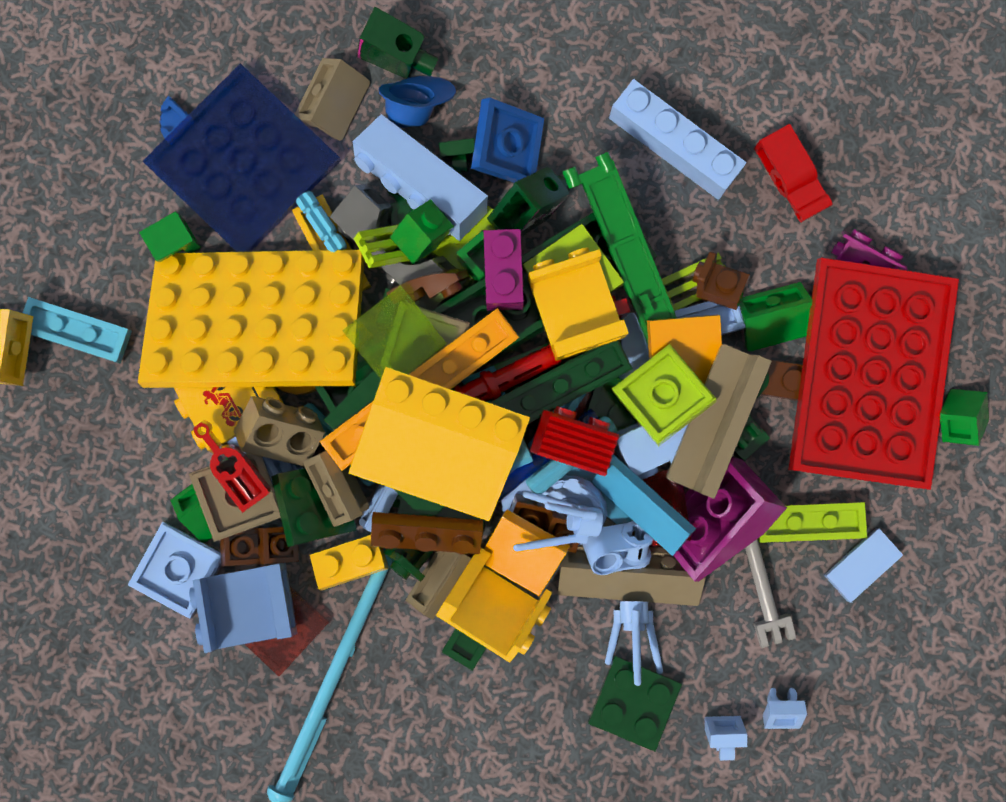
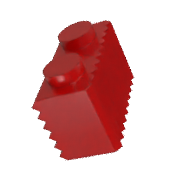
(575, 442)

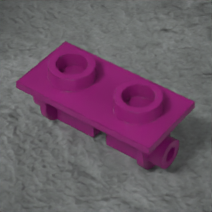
(858, 248)

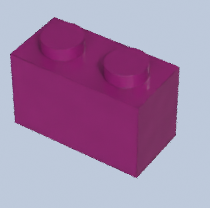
(503, 269)

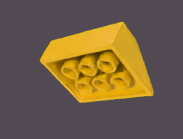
(438, 444)

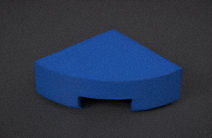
(170, 116)

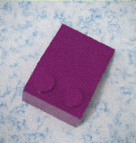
(728, 523)

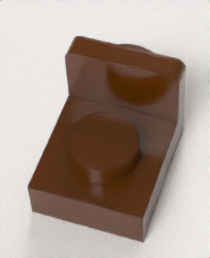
(720, 283)

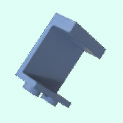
(243, 607)

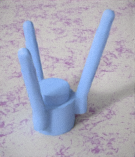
(581, 520)
(634, 618)

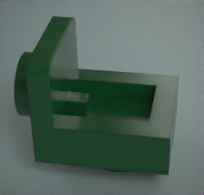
(407, 562)

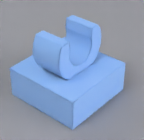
(784, 714)
(725, 734)

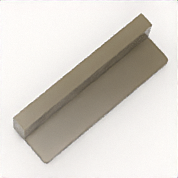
(716, 432)
(658, 582)

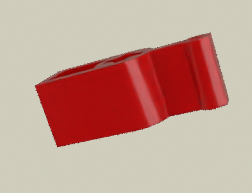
(793, 172)
(230, 478)

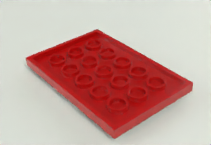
(873, 373)

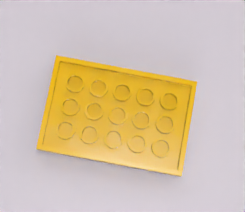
(252, 319)

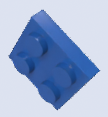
(506, 141)

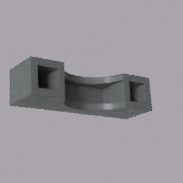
(368, 210)

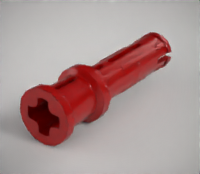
(491, 385)

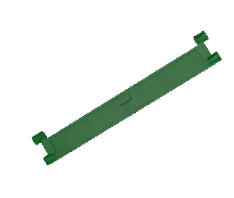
(624, 240)

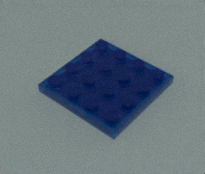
(241, 160)

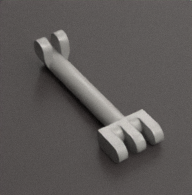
(771, 622)

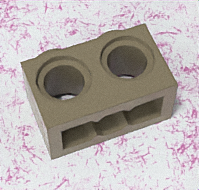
(278, 431)

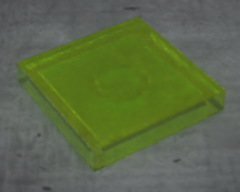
(394, 334)

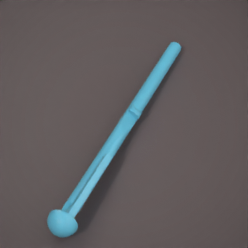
(314, 723)

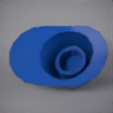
(414, 99)

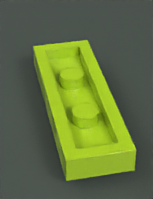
(818, 523)

